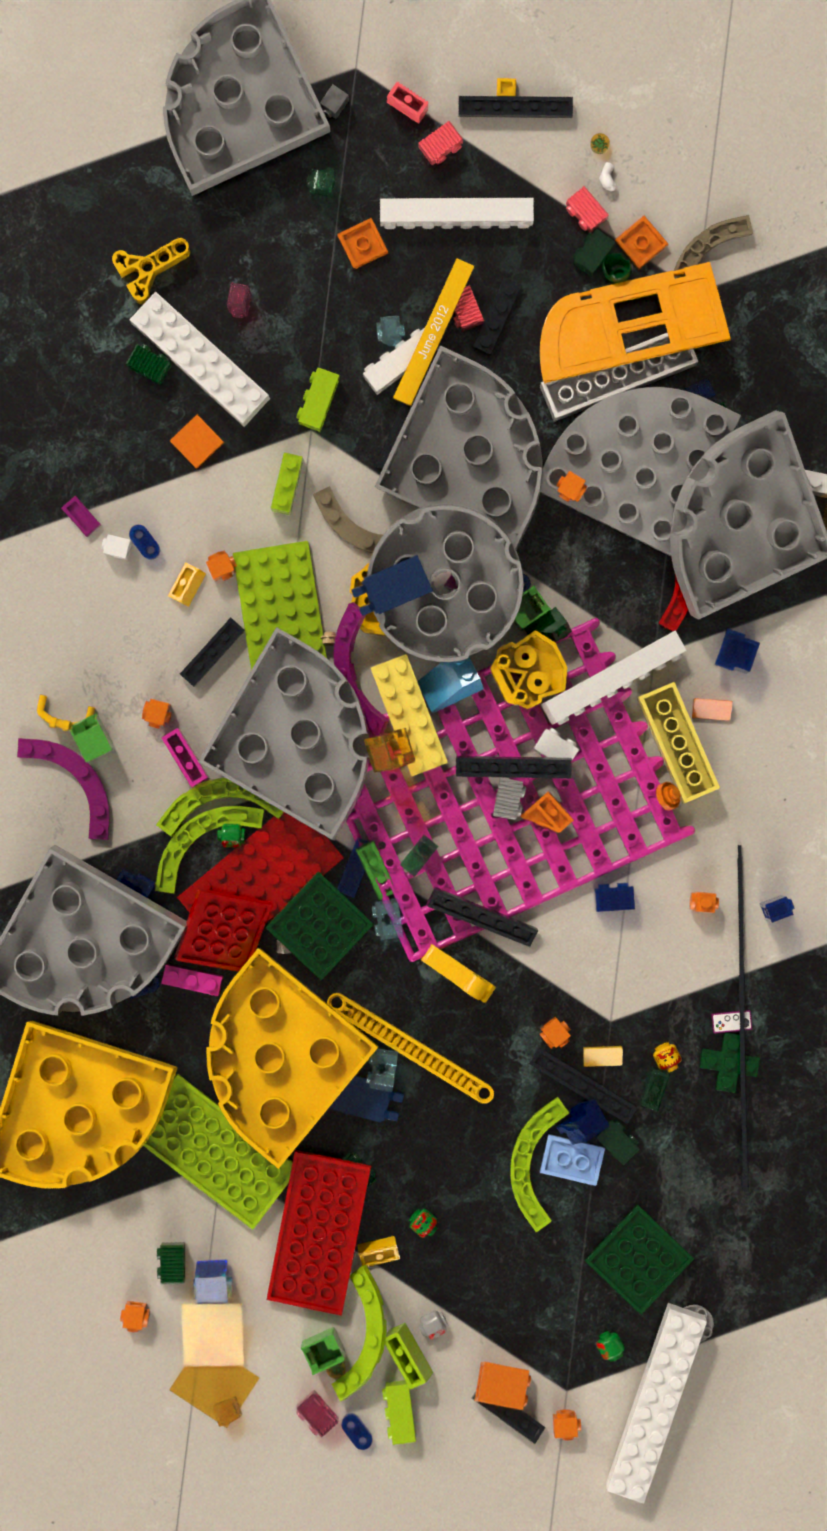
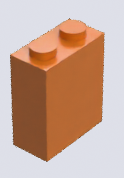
(502, 1385)

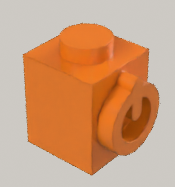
(571, 487)
(221, 566)
(156, 713)
(704, 902)
(555, 1033)
(135, 1316)
(566, 1424)

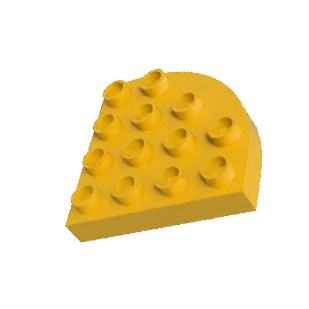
(279, 1056)
(76, 1108)

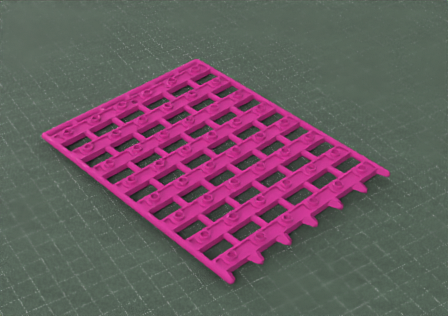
(642, 768)

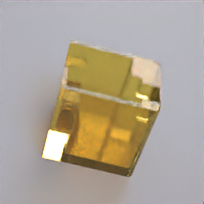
(389, 750)

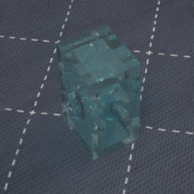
(389, 907)
(388, 1060)

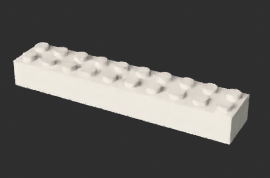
(656, 1403)

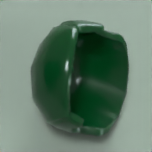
(616, 267)

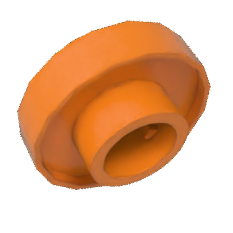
(668, 795)

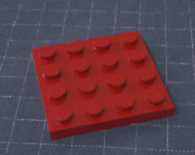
(222, 930)

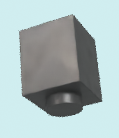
(334, 102)

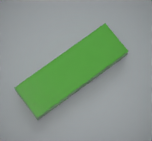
(374, 866)

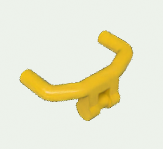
(53, 721)

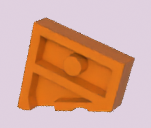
(548, 813)

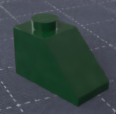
(551, 625)

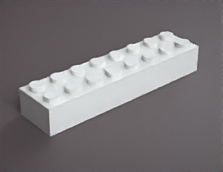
(199, 359)
(582, 391)

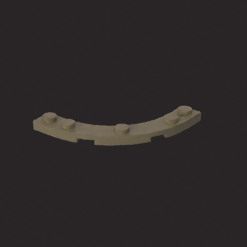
(711, 237)
(342, 524)

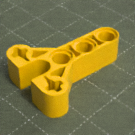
(137, 263)
(458, 974)

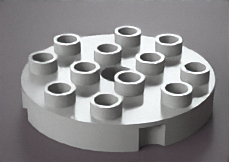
(480, 561)

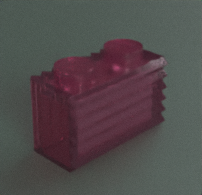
(239, 300)
(317, 1414)

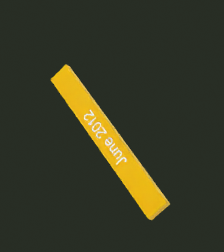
(433, 332)

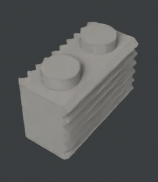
(508, 799)

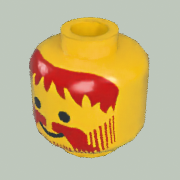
(667, 1057)

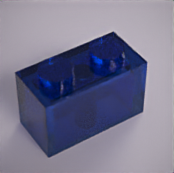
(614, 898)
(777, 908)

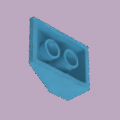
(449, 683)

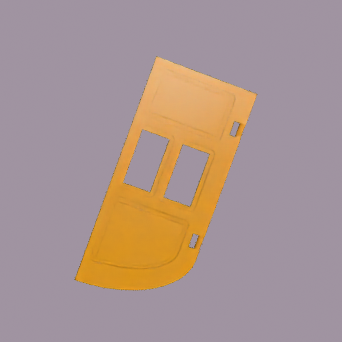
(588, 338)

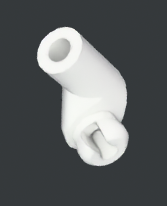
(606, 179)

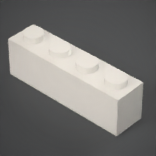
(392, 365)

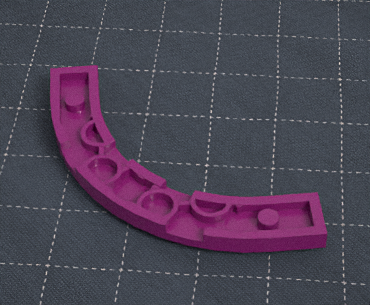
(343, 647)
(82, 771)

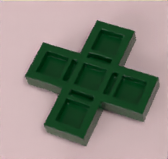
(728, 1062)

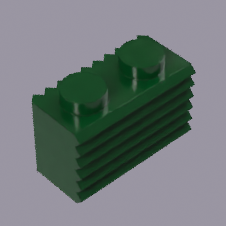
(149, 364)
(171, 1263)

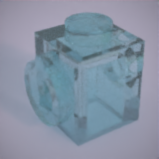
(390, 330)

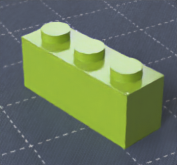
(318, 399)
(287, 483)
(408, 1356)
(399, 1412)

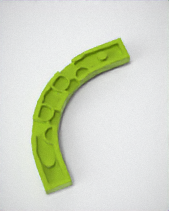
(204, 793)
(192, 831)
(521, 1159)
(375, 1335)

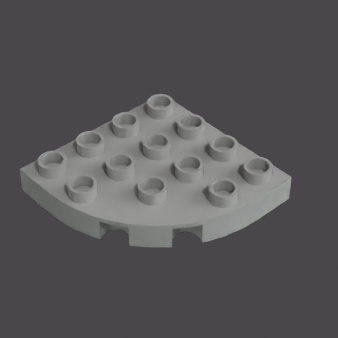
(237, 96)
(467, 447)
(636, 457)
(745, 517)
(295, 736)
(82, 940)

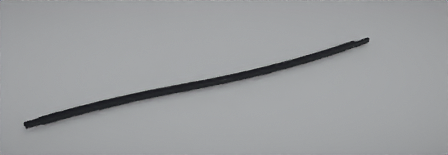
(744, 1179)

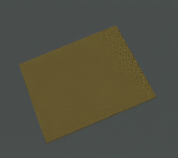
(212, 1334)
(212, 1384)

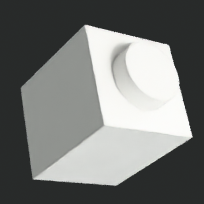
(116, 547)

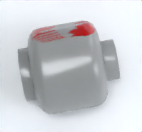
(433, 1324)

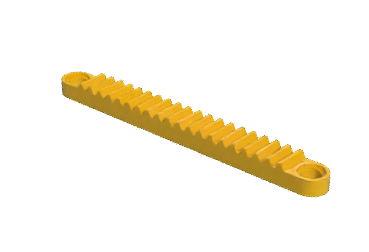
(411, 1048)

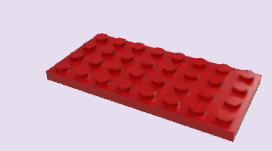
(270, 864)
(318, 1232)

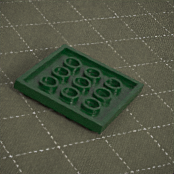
(319, 925)
(639, 1259)

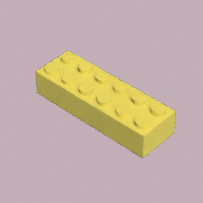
(408, 710)
(678, 742)

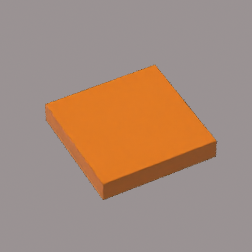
(641, 242)
(362, 243)
(196, 441)

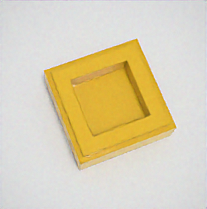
(506, 87)

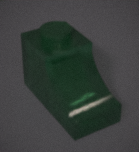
(322, 182)
(419, 855)

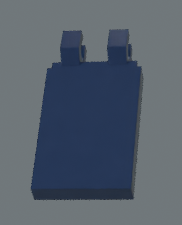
(394, 586)
(366, 1102)

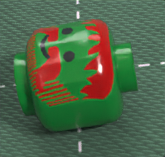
(231, 835)
(423, 1223)
(610, 1346)

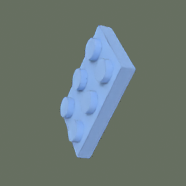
(573, 1162)

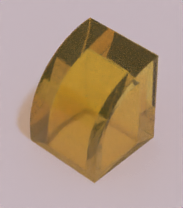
(227, 1411)

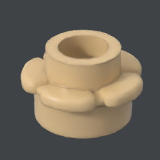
(328, 638)

